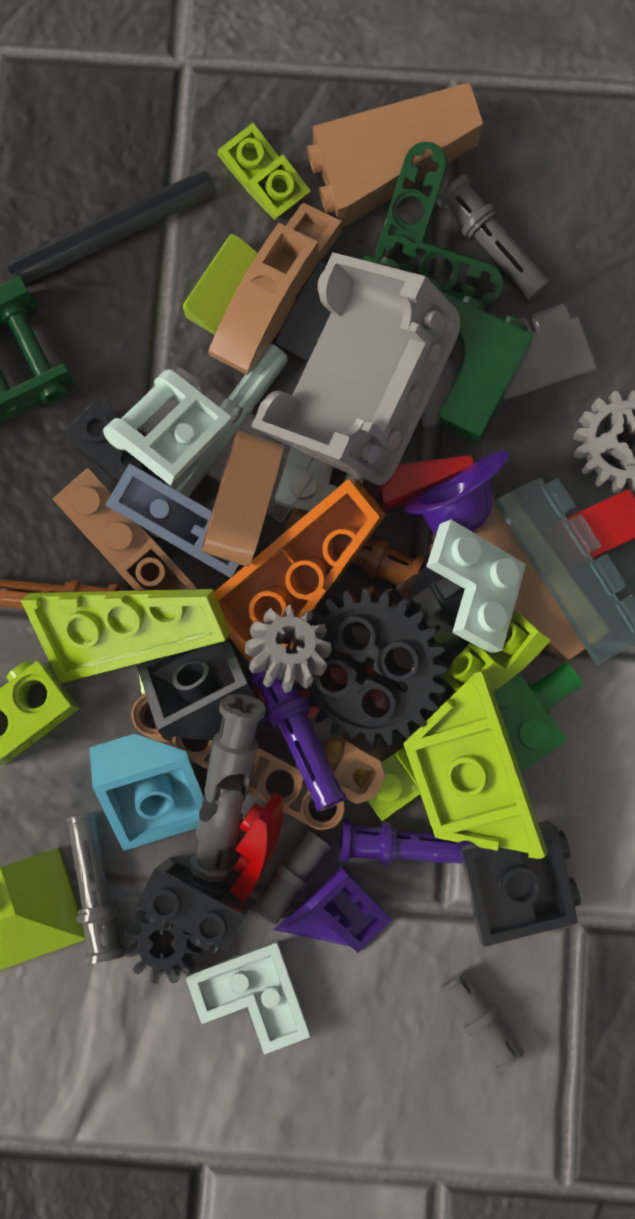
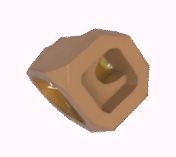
(355, 768)

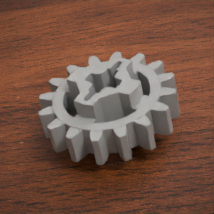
(620, 422)

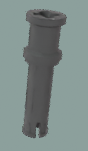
(484, 216)
(83, 829)

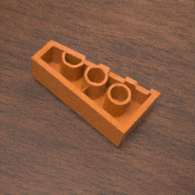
(301, 563)

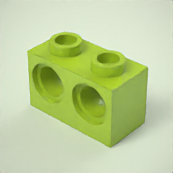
(27, 723)

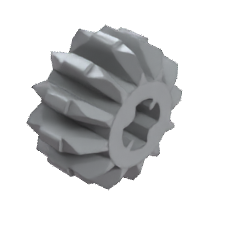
(272, 656)

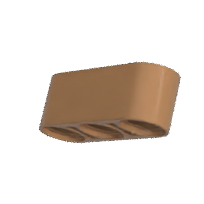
(243, 498)

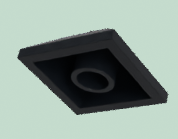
(188, 689)

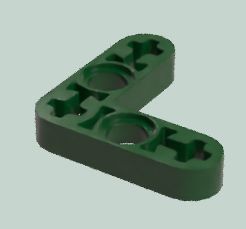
(413, 235)

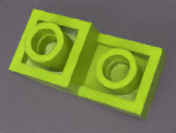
(262, 172)
(521, 646)

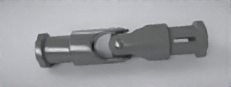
(220, 812)

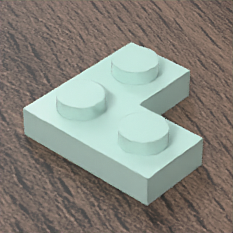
(489, 582)
(254, 981)

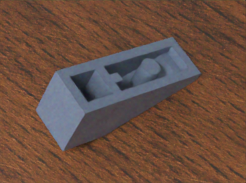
(166, 515)

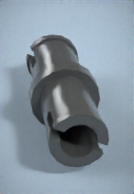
(292, 876)
(482, 1020)

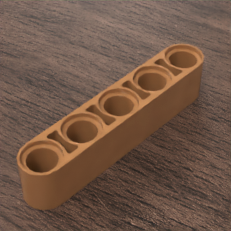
(265, 764)

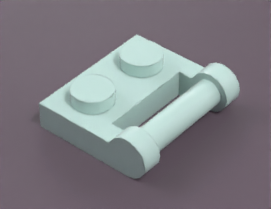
(178, 437)

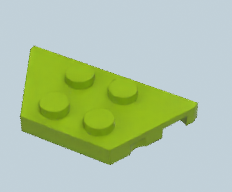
(472, 774)

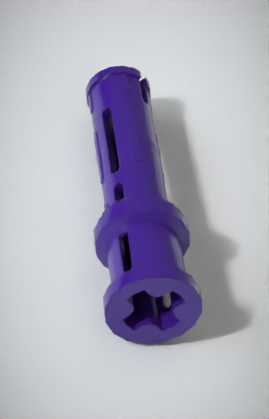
(290, 714)
(389, 843)

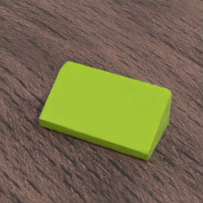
(218, 284)

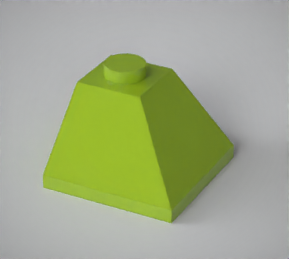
(36, 908)

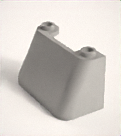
(367, 370)

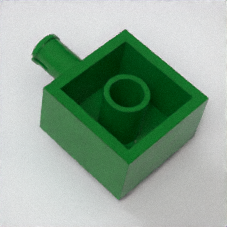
(527, 712)

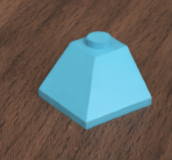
(145, 789)

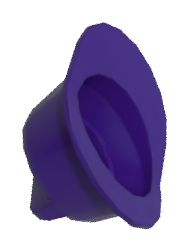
(462, 498)

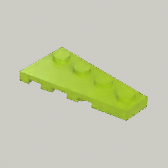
(121, 628)

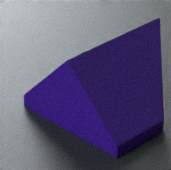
(337, 913)

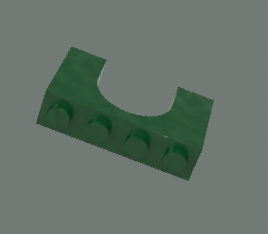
(491, 363)

